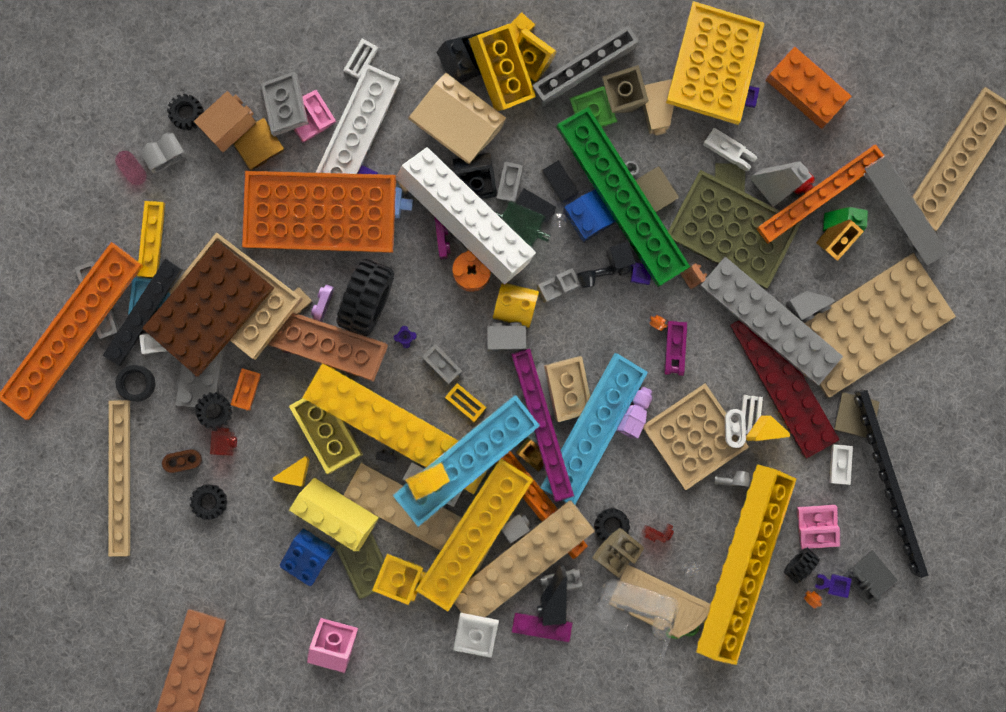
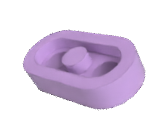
(319, 310)

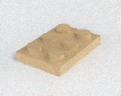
(567, 388)

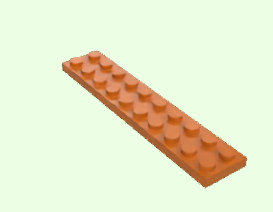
(70, 331)

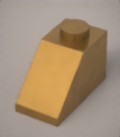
(839, 238)

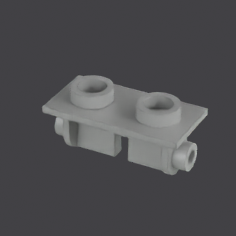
(573, 580)

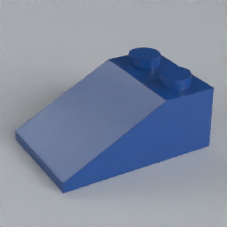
(588, 215)

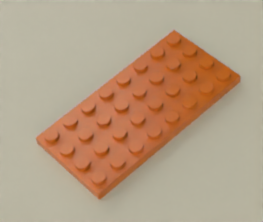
(319, 211)

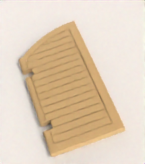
(691, 609)

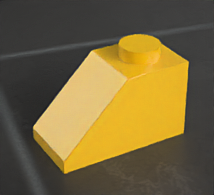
(427, 481)

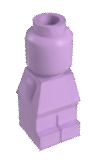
(636, 415)

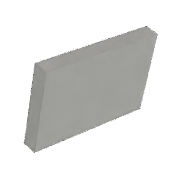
(284, 103)

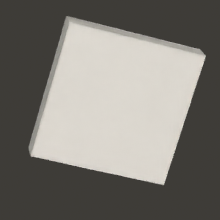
(475, 635)

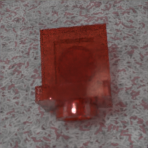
(653, 534)

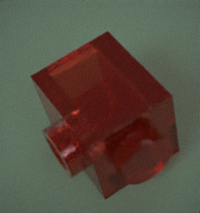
(223, 442)

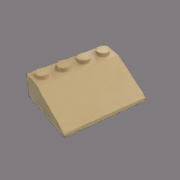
(457, 118)

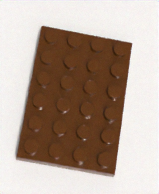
(208, 308)

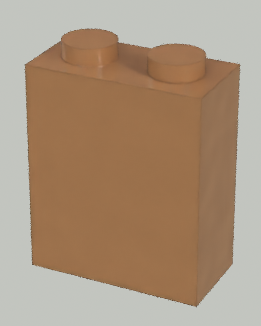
(225, 121)

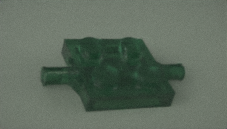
(524, 223)

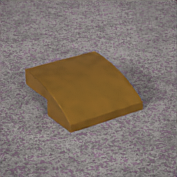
(258, 145)

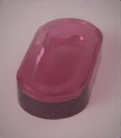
(131, 167)

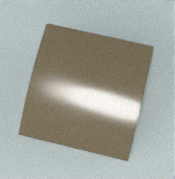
(657, 189)
(849, 416)
(618, 552)

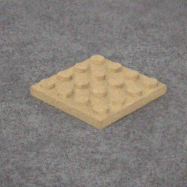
(692, 437)

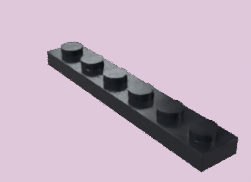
(142, 312)

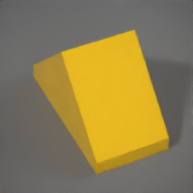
(765, 429)
(295, 473)

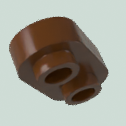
(182, 461)

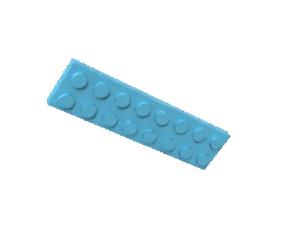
(599, 422)
(472, 457)

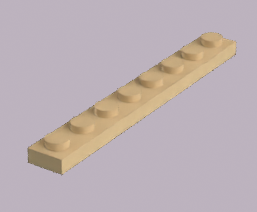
(119, 478)

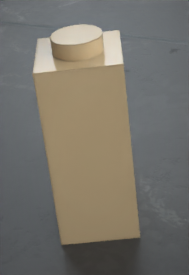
(657, 111)

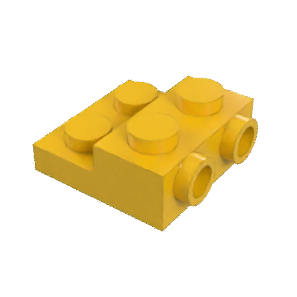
(398, 579)

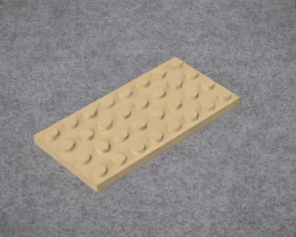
(880, 321)

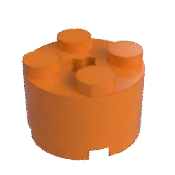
(461, 274)

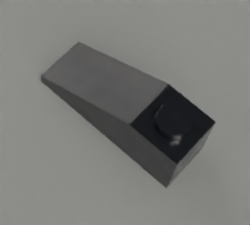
(554, 600)

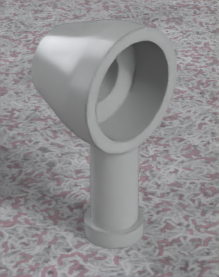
(740, 481)

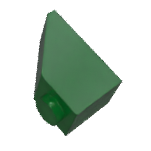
(835, 217)

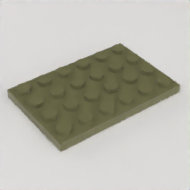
(723, 223)

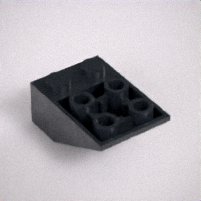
(459, 58)

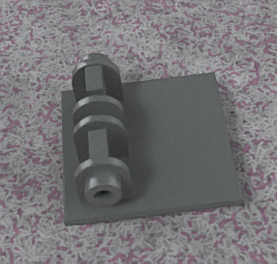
(870, 577)

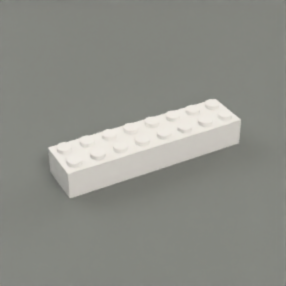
(465, 215)

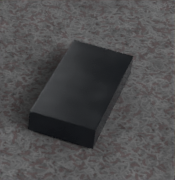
(560, 181)
(535, 203)

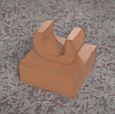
(693, 276)

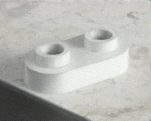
(737, 428)

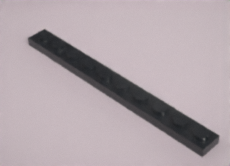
(889, 478)

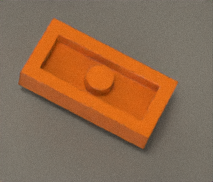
(245, 389)

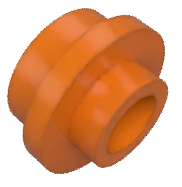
(658, 322)
(813, 599)

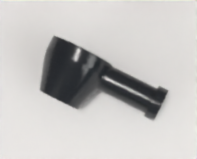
(588, 278)

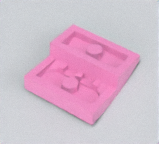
(318, 117)
(818, 526)

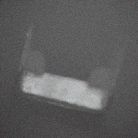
(640, 601)

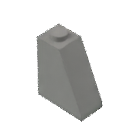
(780, 181)

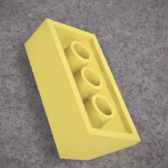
(334, 514)

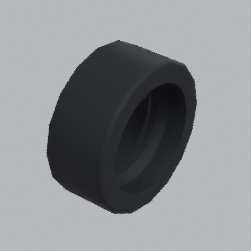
(120, 386)

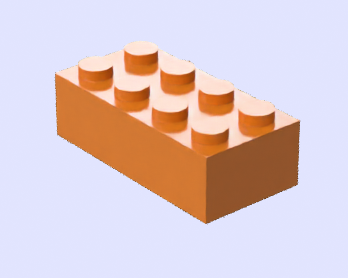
(808, 87)

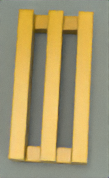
(452, 392)

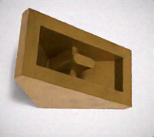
(531, 454)

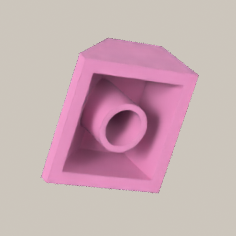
(332, 645)

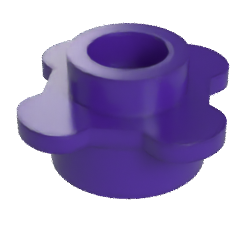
(400, 336)

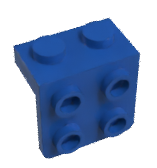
(306, 557)

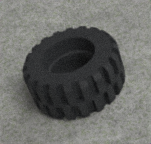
(365, 297)

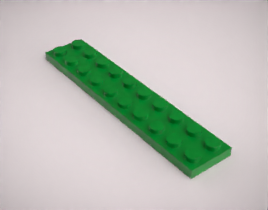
(622, 196)

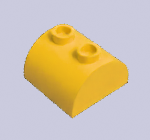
(535, 54)
(515, 304)

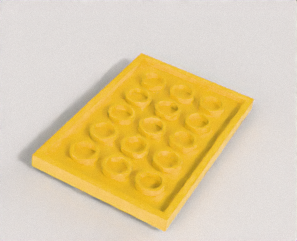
(715, 63)

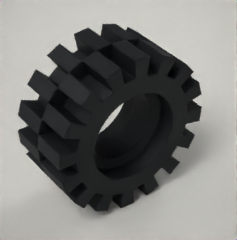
(175, 107)
(208, 400)
(196, 501)
(607, 514)
(801, 565)

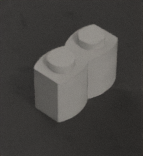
(162, 153)

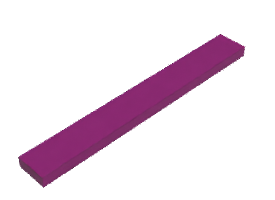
(545, 432)

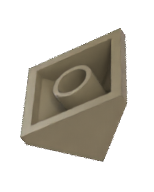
(625, 90)

